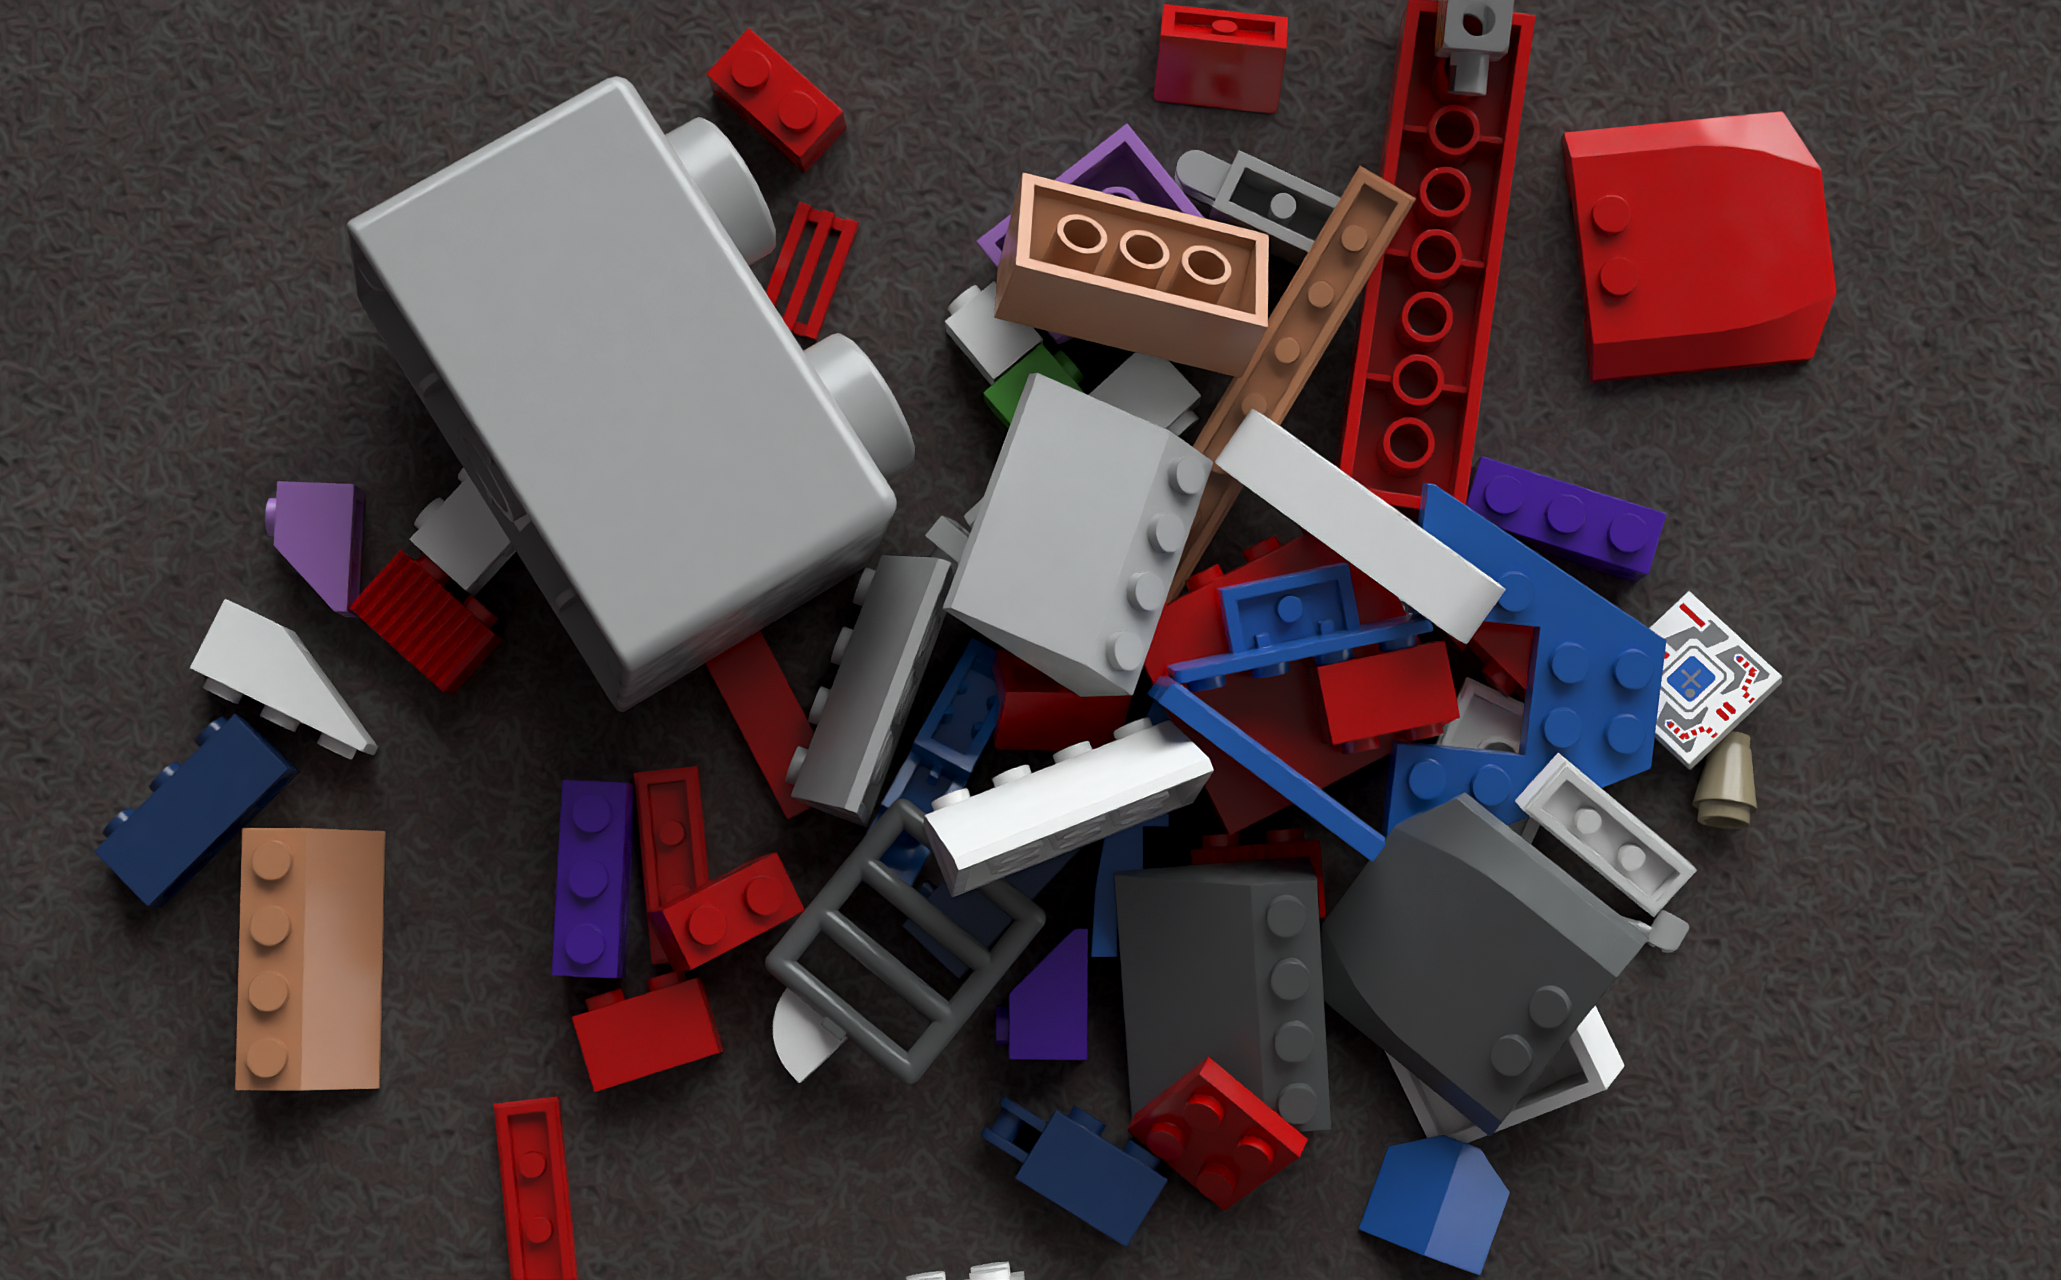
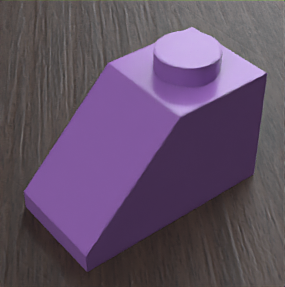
(321, 537)

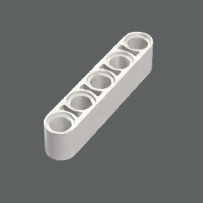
(1360, 526)

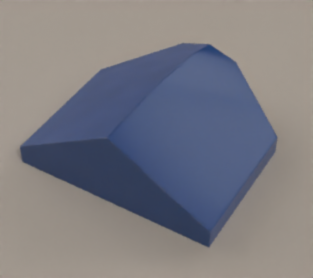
(1437, 1201)

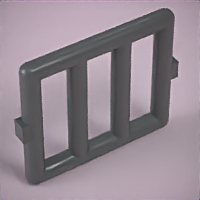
(945, 1015)

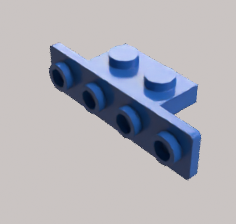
(1292, 620)

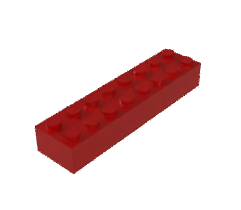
(1435, 287)

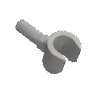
(1665, 931)

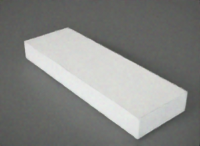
(1605, 835)

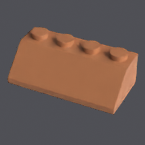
(1133, 276)
(310, 959)

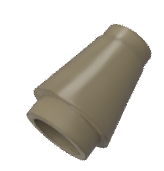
(1727, 785)

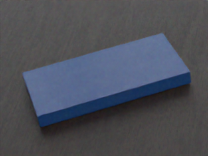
(1267, 767)

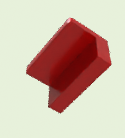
(1221, 59)
(1045, 714)

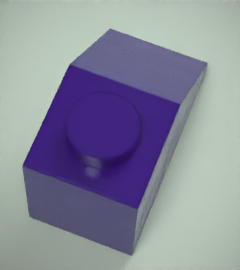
(1049, 1006)

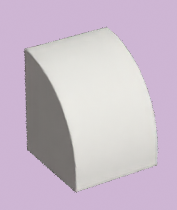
(800, 1036)

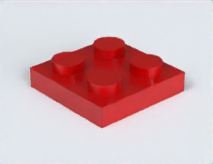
(1217, 1134)

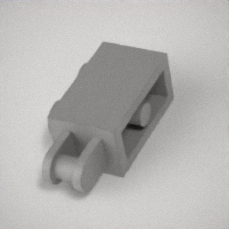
(1258, 199)

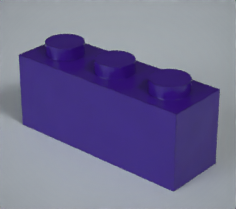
(1566, 519)
(593, 879)

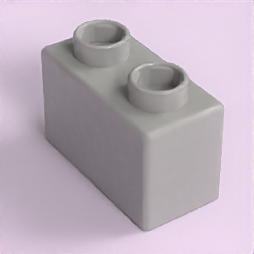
(629, 383)

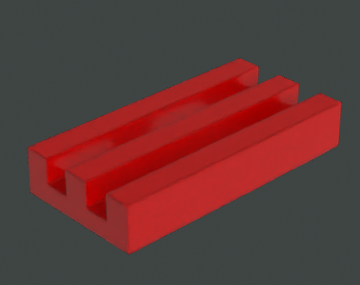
(825, 222)

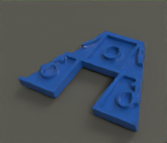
(1586, 689)

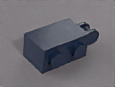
(1081, 1168)

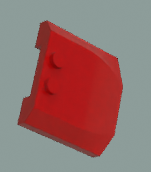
(1699, 245)

